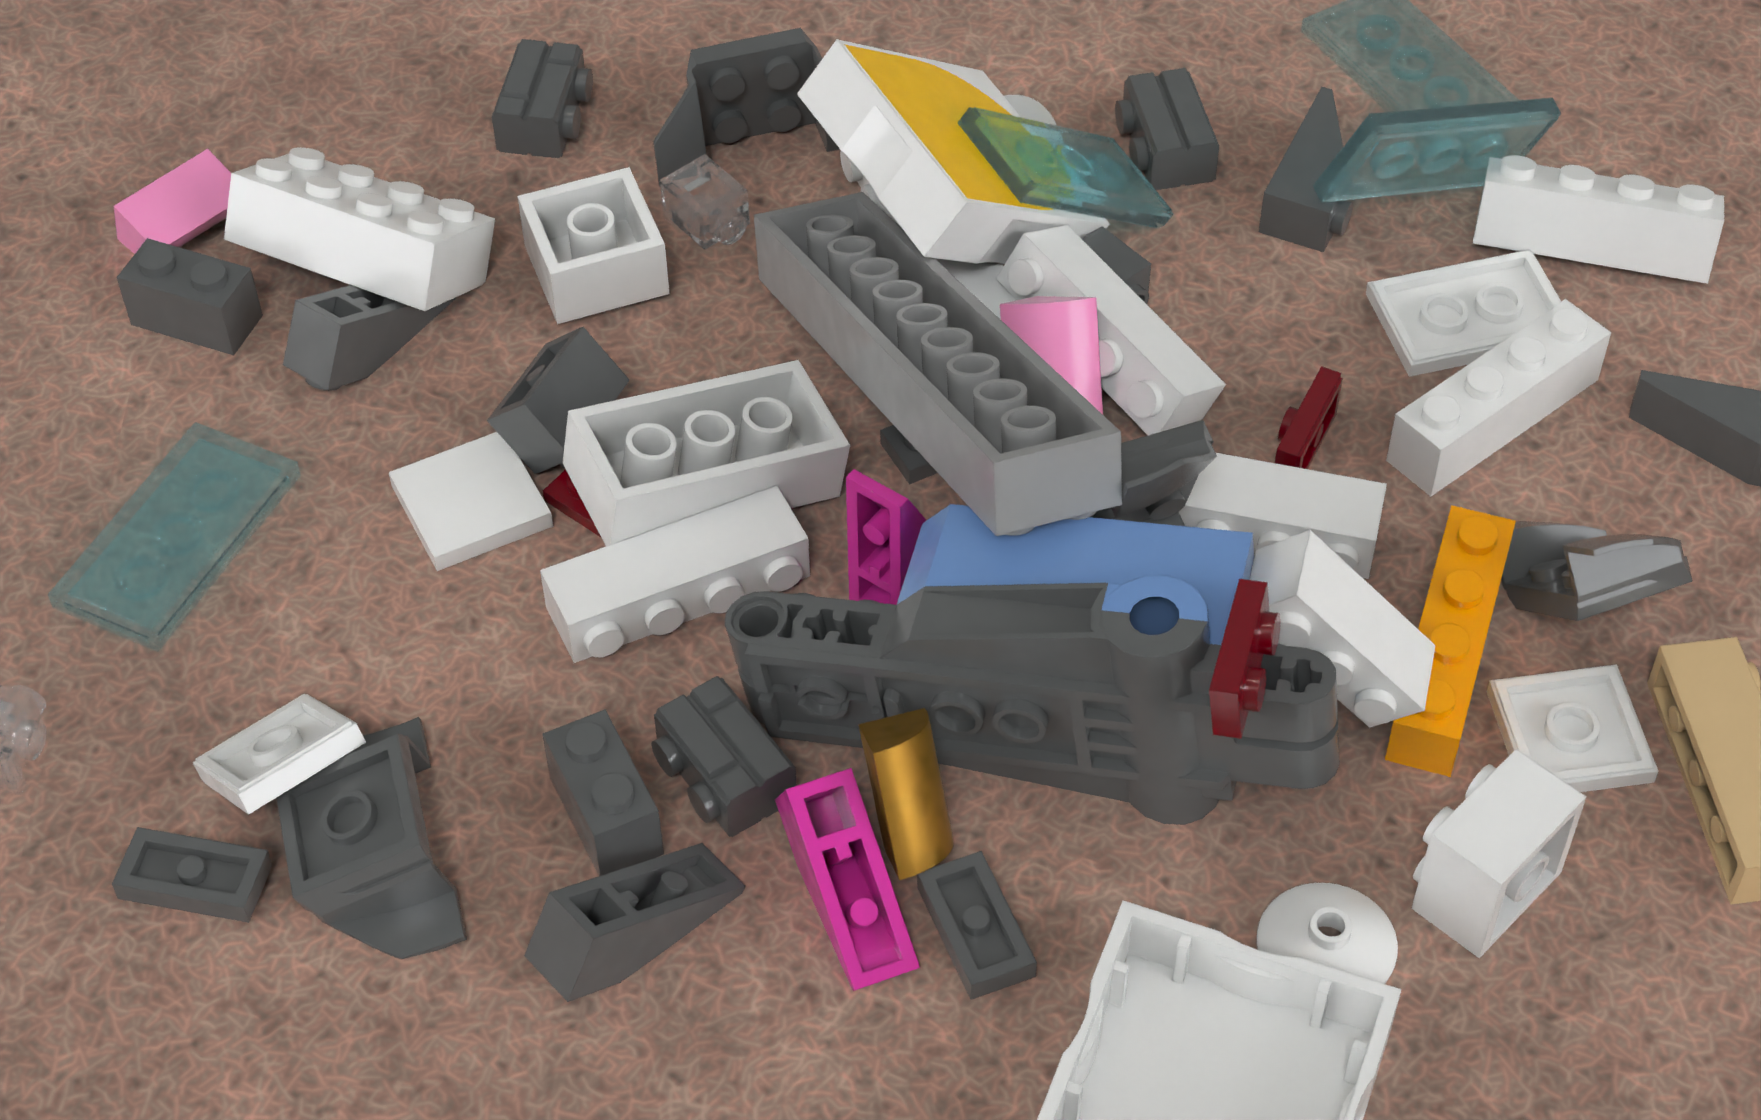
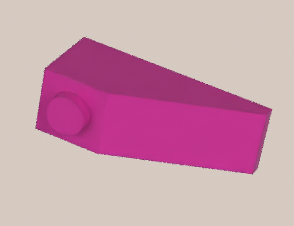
(879, 538)
(847, 878)

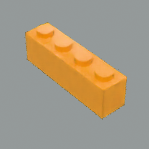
(1457, 622)

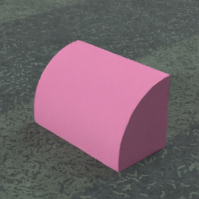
(176, 204)
(1063, 335)

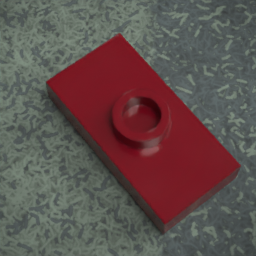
(1306, 427)

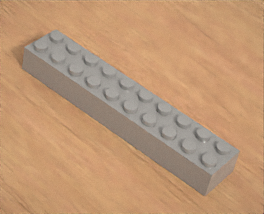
(941, 366)

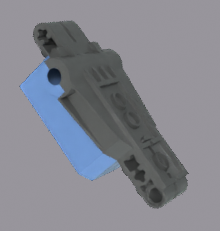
(1048, 663)

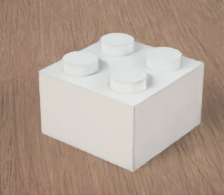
(594, 245)
(1495, 851)

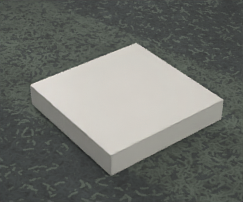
(470, 500)
(1575, 726)
(278, 752)

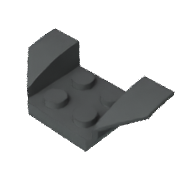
(739, 94)
(1161, 474)
(1586, 572)
(364, 848)

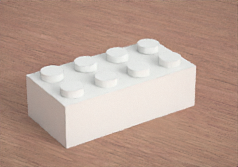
(359, 228)
(702, 447)

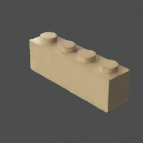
(1714, 727)

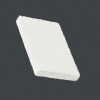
(1461, 309)

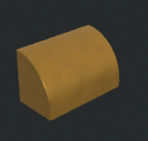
(907, 791)

